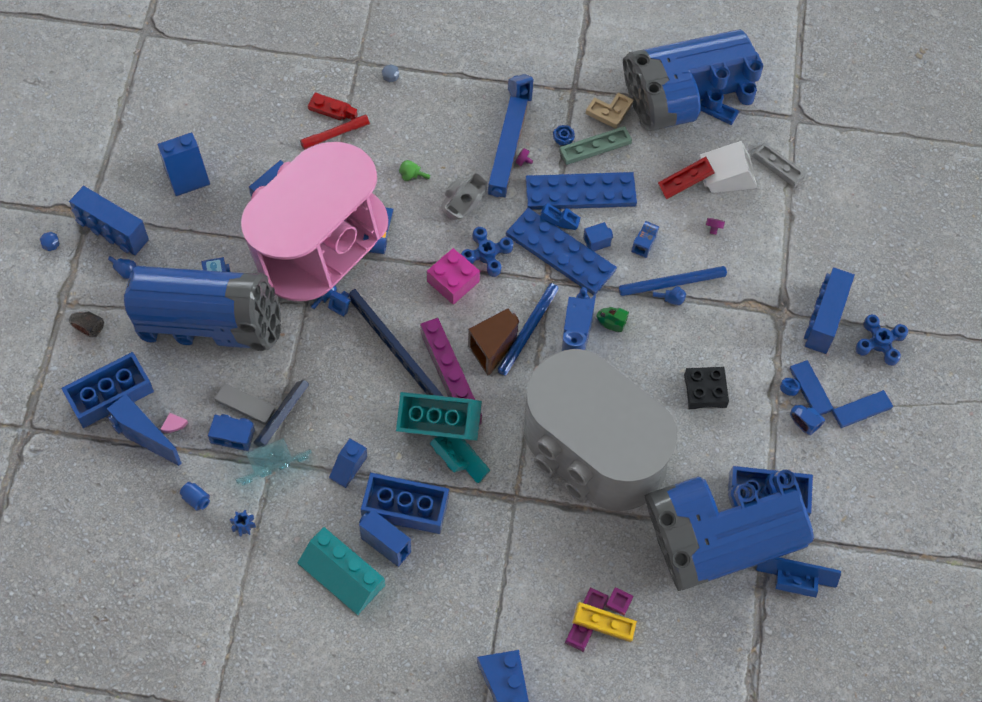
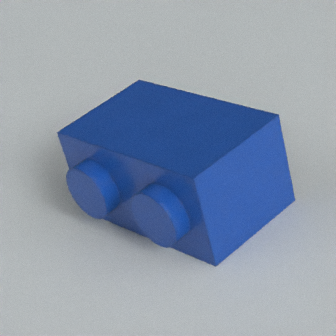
(231, 432)

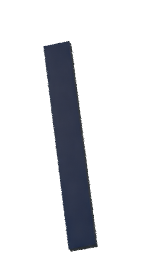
(393, 344)

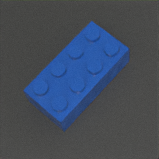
(109, 220)
(828, 310)
(100, 389)
(406, 502)

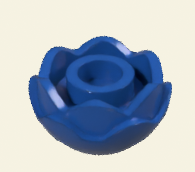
(568, 133)

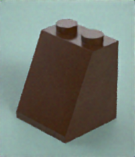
(493, 339)

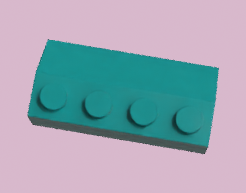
(341, 571)

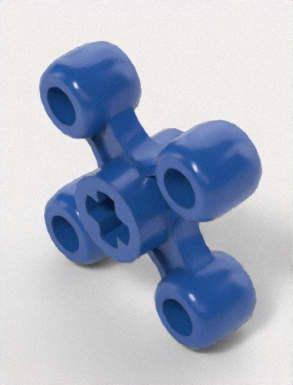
(504, 246)
(881, 340)

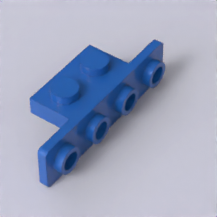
(800, 576)

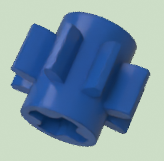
(237, 526)

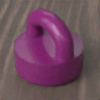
(523, 157)

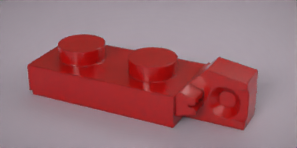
(331, 107)

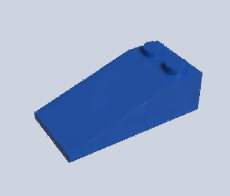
(137, 427)

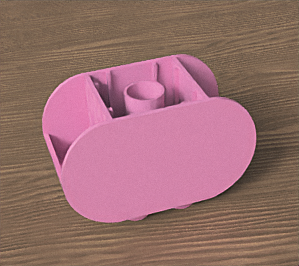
(313, 220)

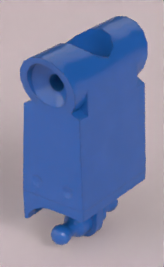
(578, 321)

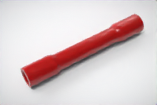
(328, 134)

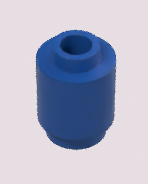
(195, 496)

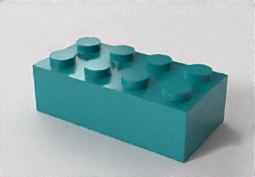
(439, 416)

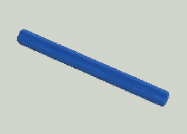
(674, 280)
(527, 329)

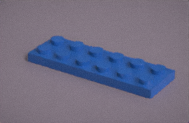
(581, 190)
(561, 251)

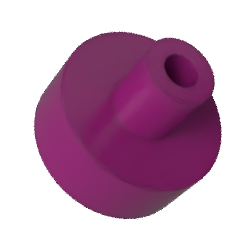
(715, 224)

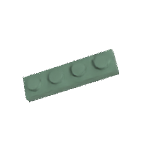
(595, 145)

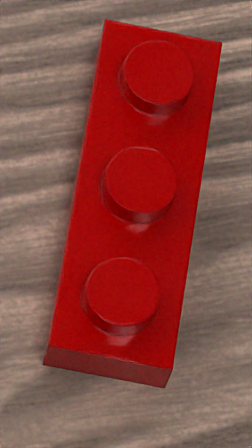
(686, 177)

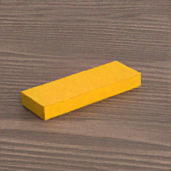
(604, 622)

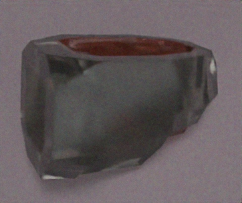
(87, 323)

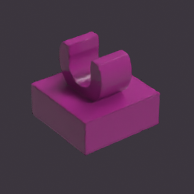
(619, 601)

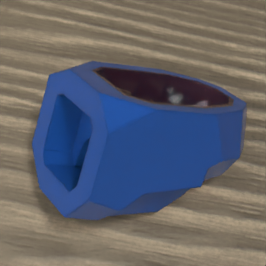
(806, 419)

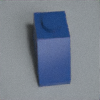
(521, 86)
(348, 462)

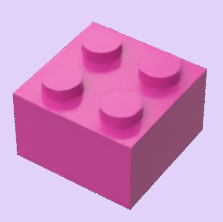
(453, 276)

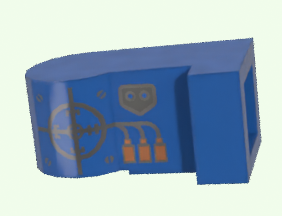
(645, 239)

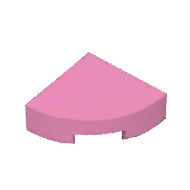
(173, 423)

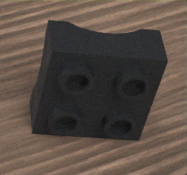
(706, 387)

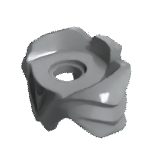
(473, 187)

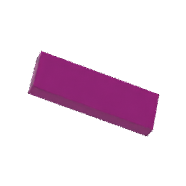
(579, 635)

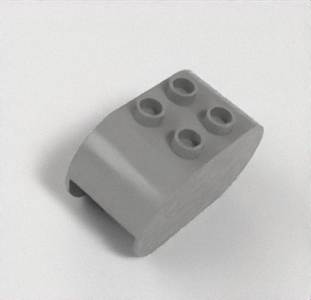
(597, 430)

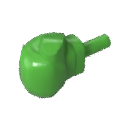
(411, 170)

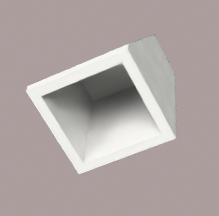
(731, 168)

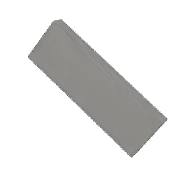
(779, 164)
(245, 404)

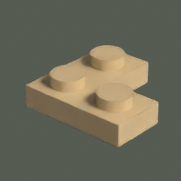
(610, 114)

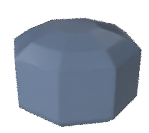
(390, 73)

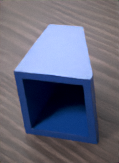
(183, 164)

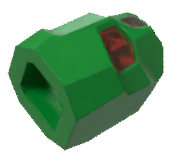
(613, 318)

